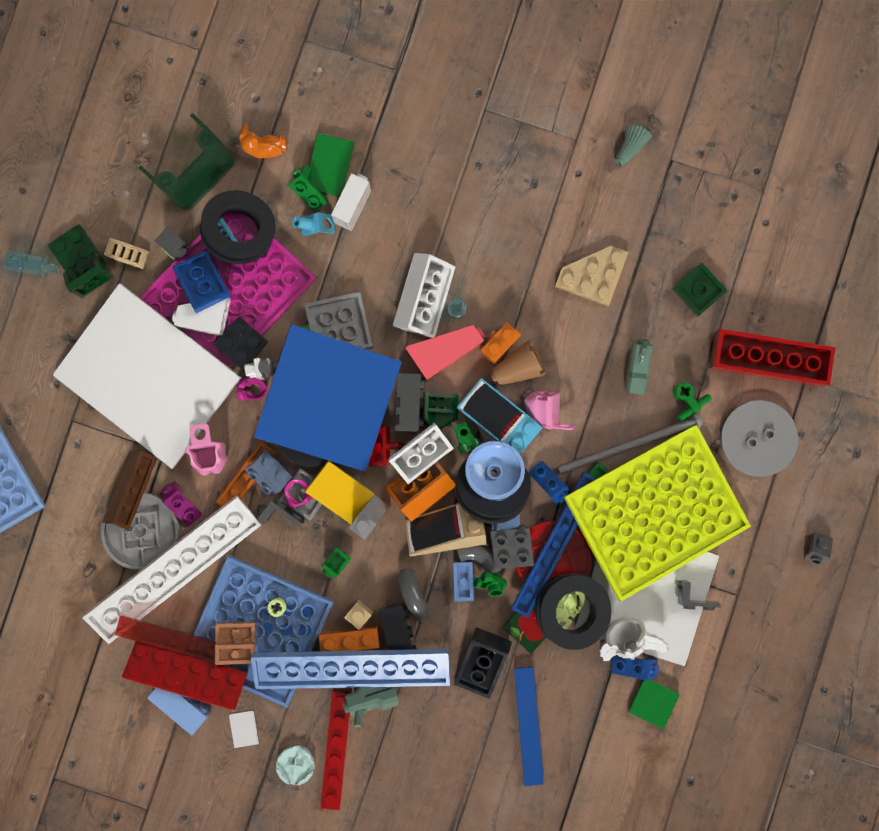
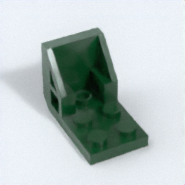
(81, 261)

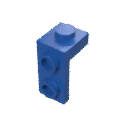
(550, 482)
(637, 668)

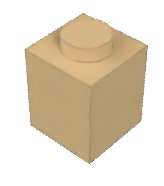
(358, 614)

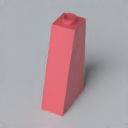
(444, 350)

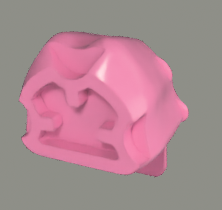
(545, 409)
(204, 454)

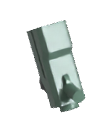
(638, 367)
(367, 699)

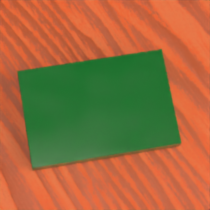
(330, 164)

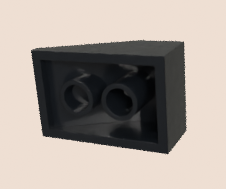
(483, 662)

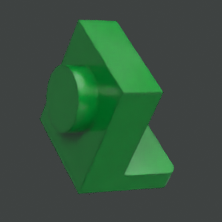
(335, 563)

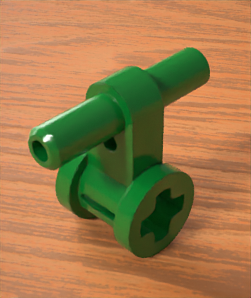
(693, 405)

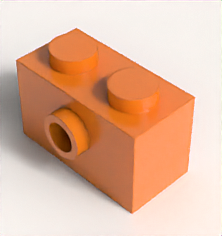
(500, 342)

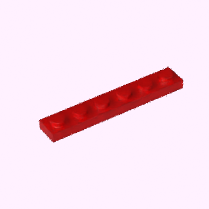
(335, 752)

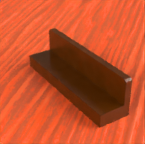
(129, 489)

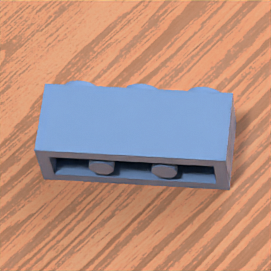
(183, 710)

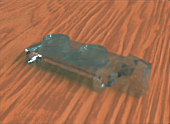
(28, 264)

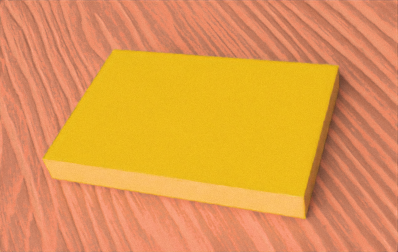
(339, 492)

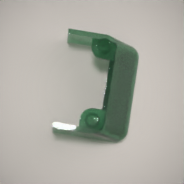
(200, 175)

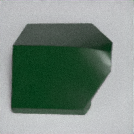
(440, 408)

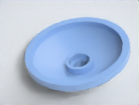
(495, 457)

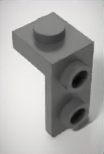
(267, 511)
(683, 593)

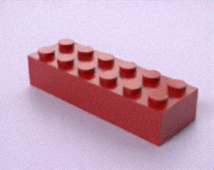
(772, 358)

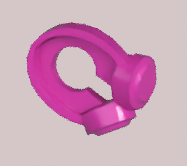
(243, 395)

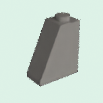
(369, 517)

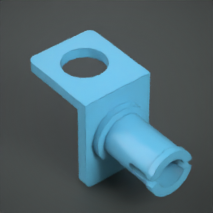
(314, 224)

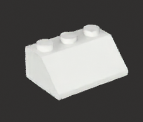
(420, 453)

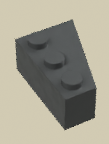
(409, 402)

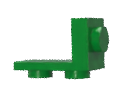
(305, 189)

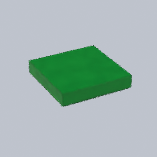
(653, 703)

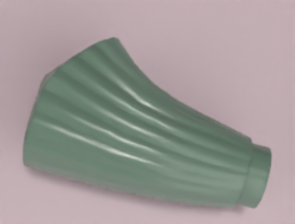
(635, 139)

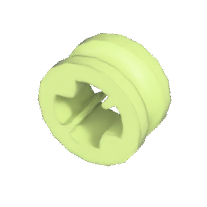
(273, 602)

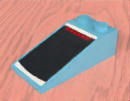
(499, 416)

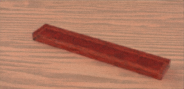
(166, 638)

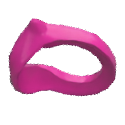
(291, 501)

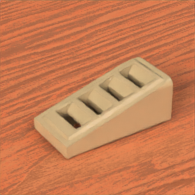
(111, 248)

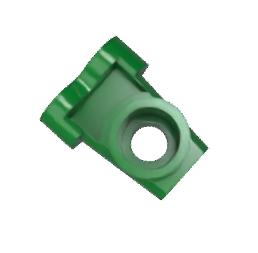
(467, 442)
(492, 582)

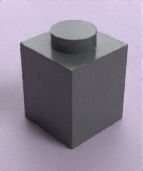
(172, 244)

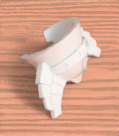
(629, 640)

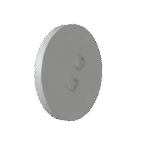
(759, 438)
(150, 534)

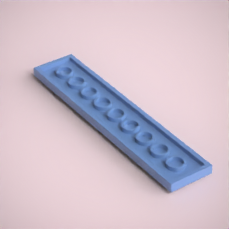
(351, 669)

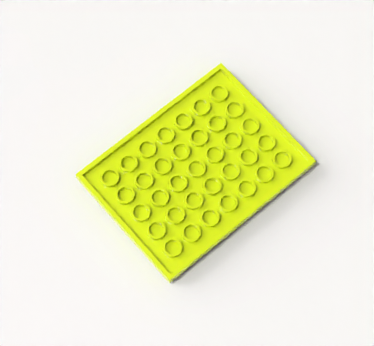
(657, 512)

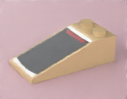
(444, 531)

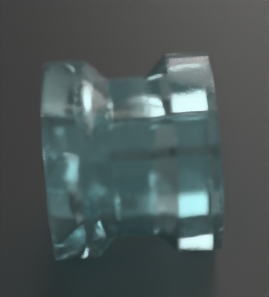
(457, 311)

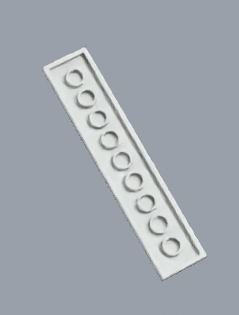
(173, 568)

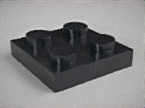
(241, 343)

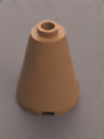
(519, 366)

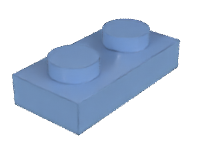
(463, 581)

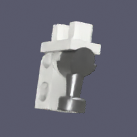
(261, 368)

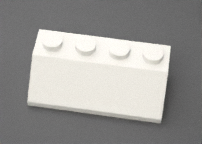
(424, 295)

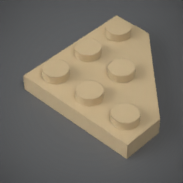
(594, 275)

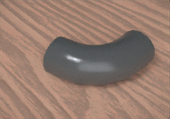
(481, 554)
(412, 594)

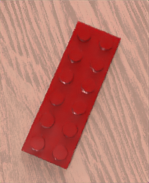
(185, 675)

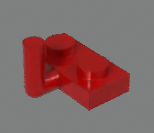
(382, 448)

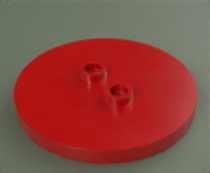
(575, 557)

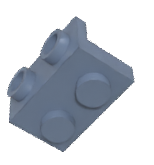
(268, 473)

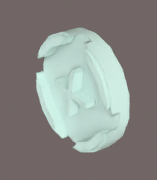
(295, 765)

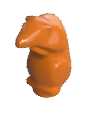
(261, 147)

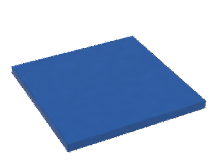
(327, 398)

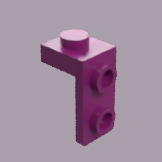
(179, 504)

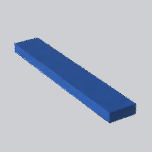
(528, 726)

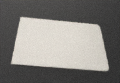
(243, 729)

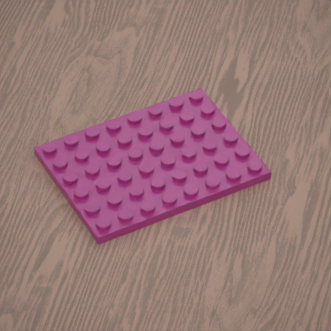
(257, 289)

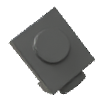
(819, 549)

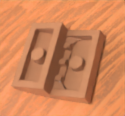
(234, 642)

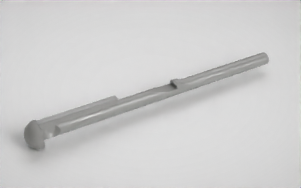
(697, 419)

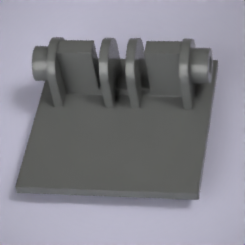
(512, 548)

